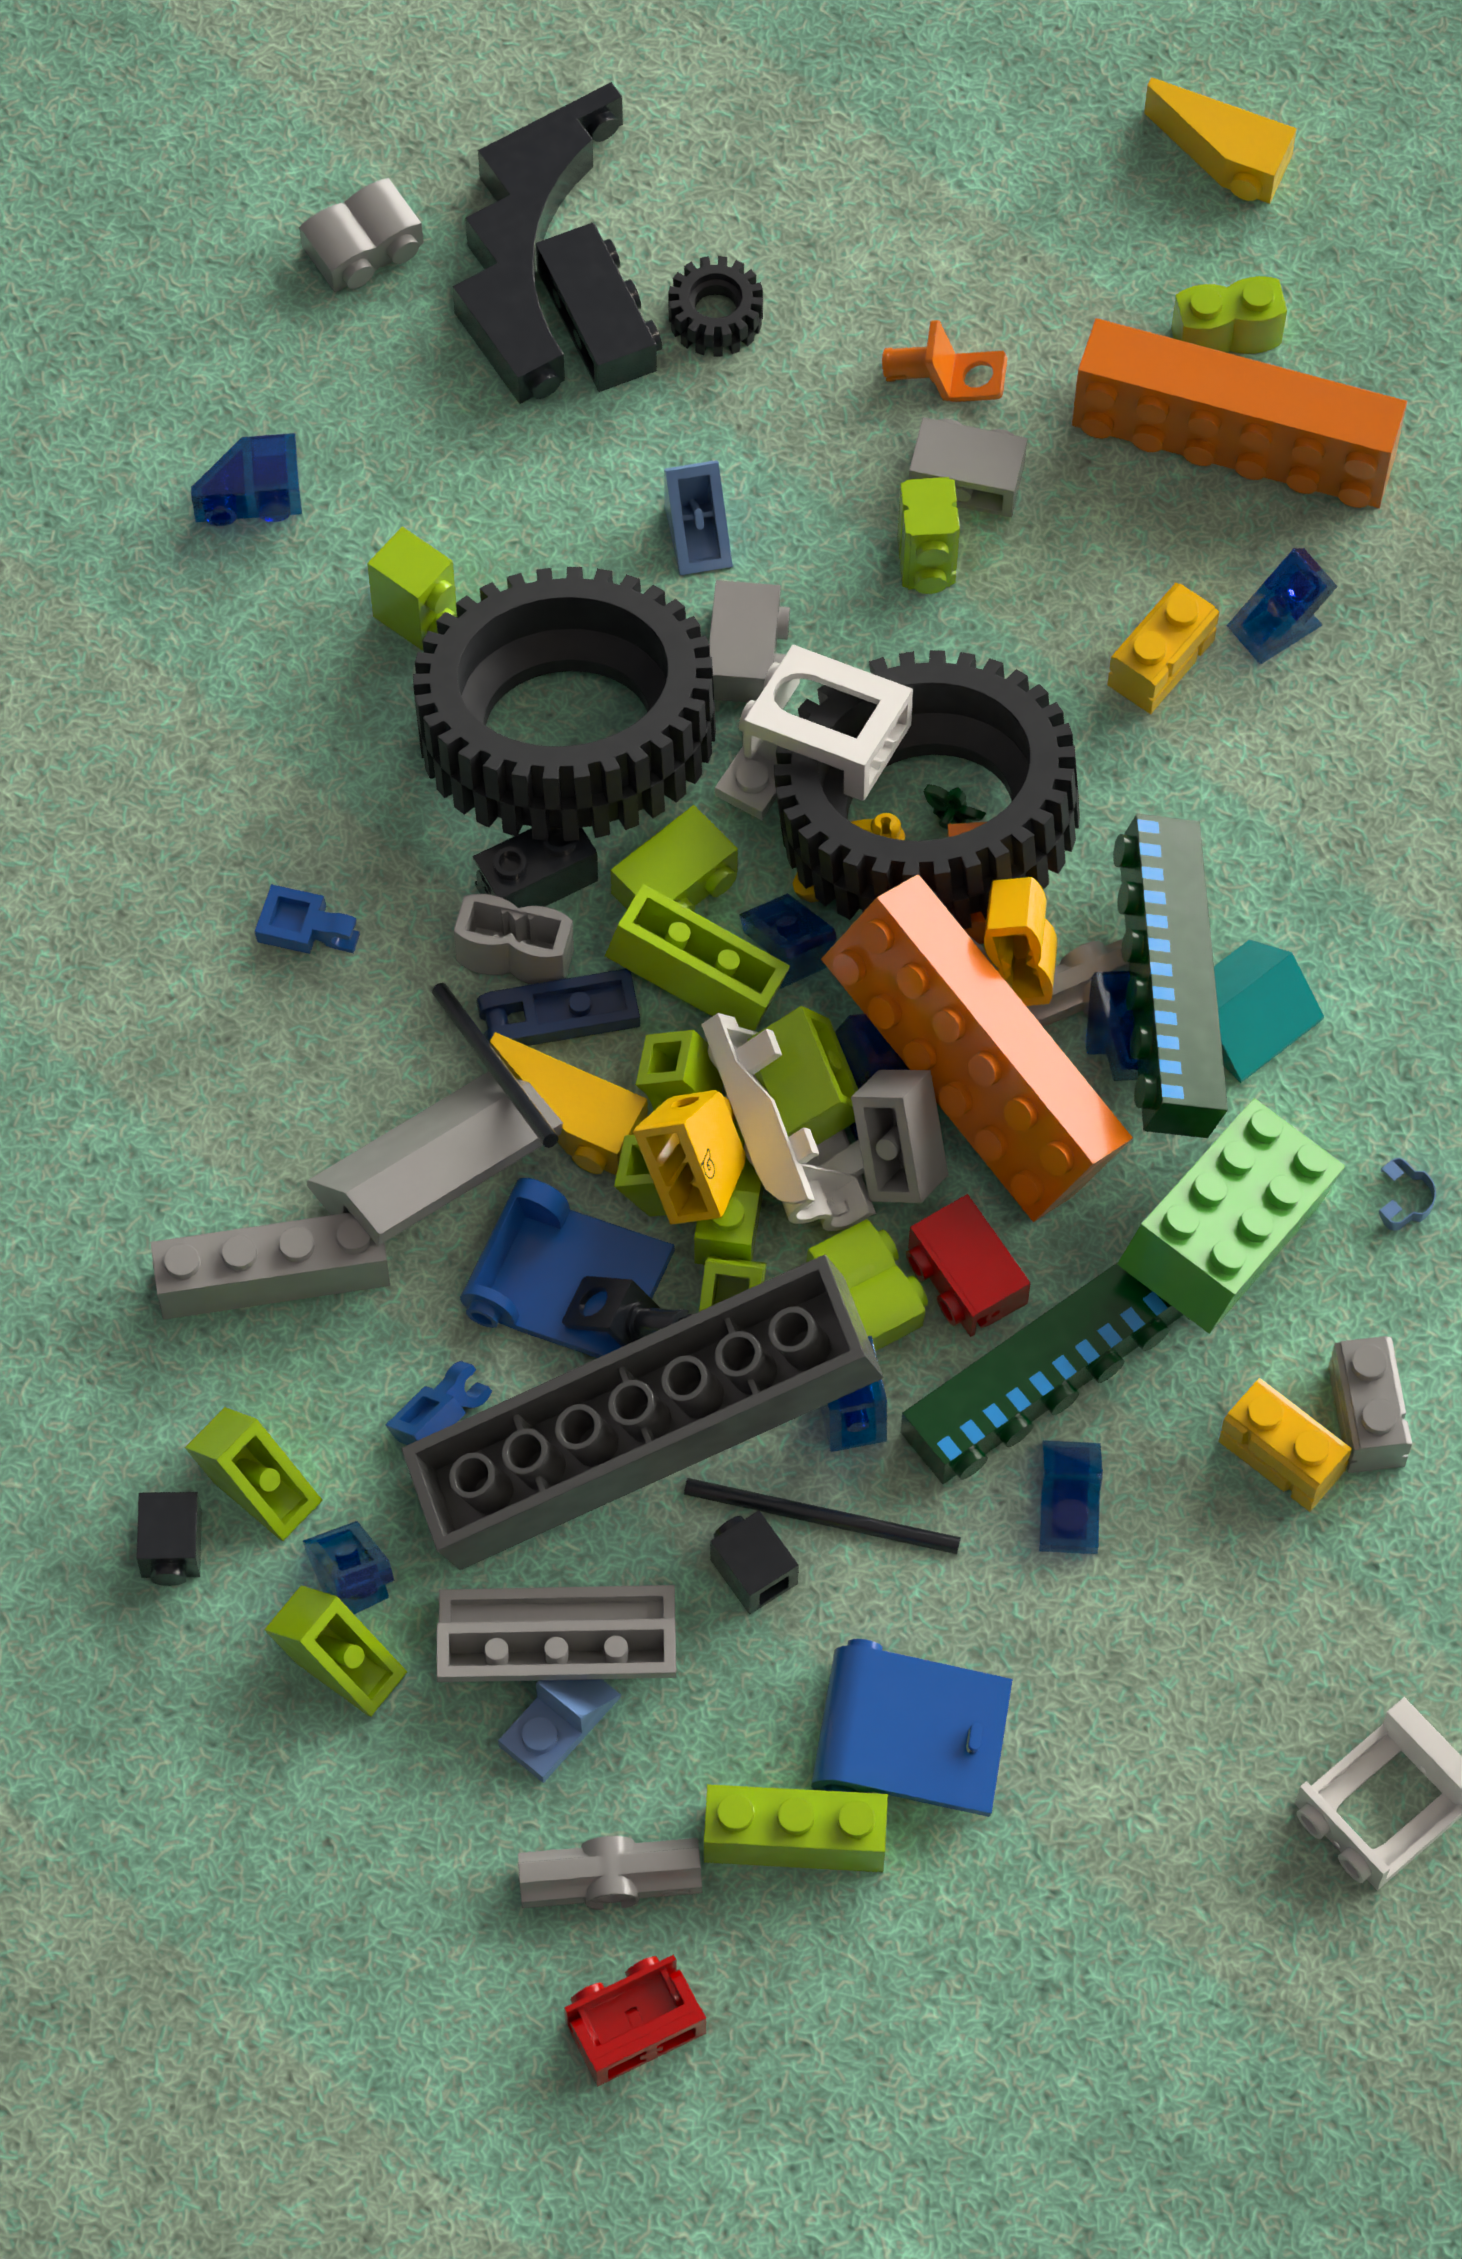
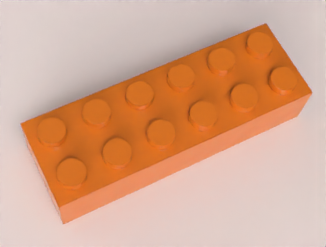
(1237, 414)
(985, 1049)

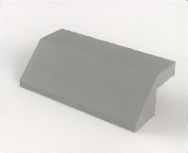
(431, 1158)
(556, 1633)

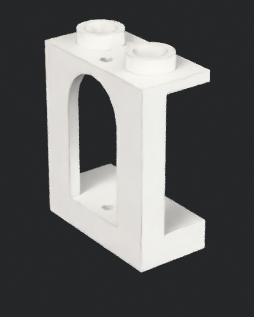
(860, 758)
(1402, 1731)

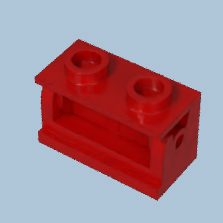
(967, 1266)
(634, 2018)

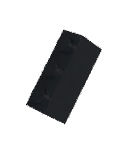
(598, 306)

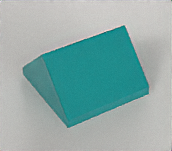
(1261, 1006)

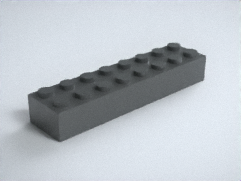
(641, 1413)

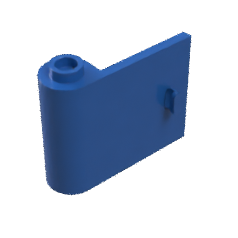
(539, 1260)
(905, 1726)

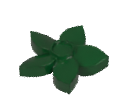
(951, 806)

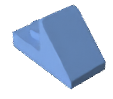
(556, 1723)

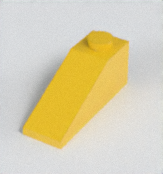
(1227, 142)
(591, 1109)

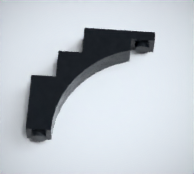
(529, 180)

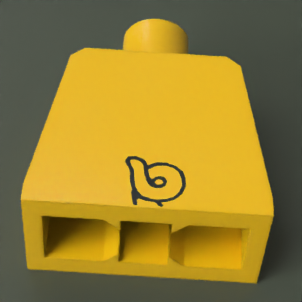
(692, 1155)

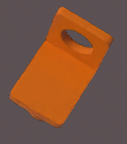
(945, 367)

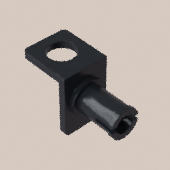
(625, 1315)

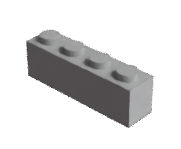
(266, 1265)

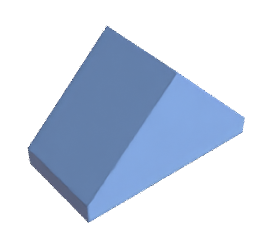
(697, 517)

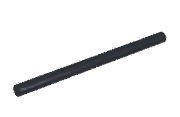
(495, 1065)
(822, 1515)

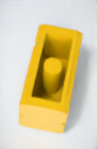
(1163, 647)
(1284, 1444)

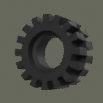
(721, 331)

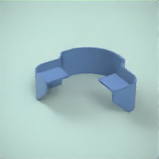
(1392, 1208)

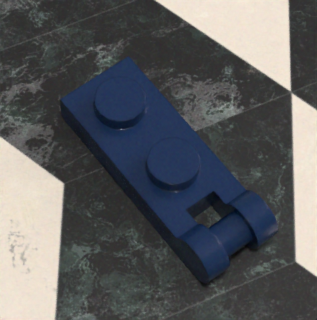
(562, 1008)

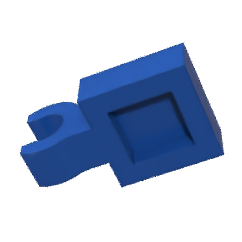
(298, 918)
(438, 1407)

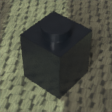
(169, 1536)
(753, 1560)

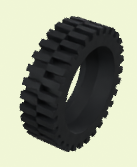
(562, 629)
(953, 714)

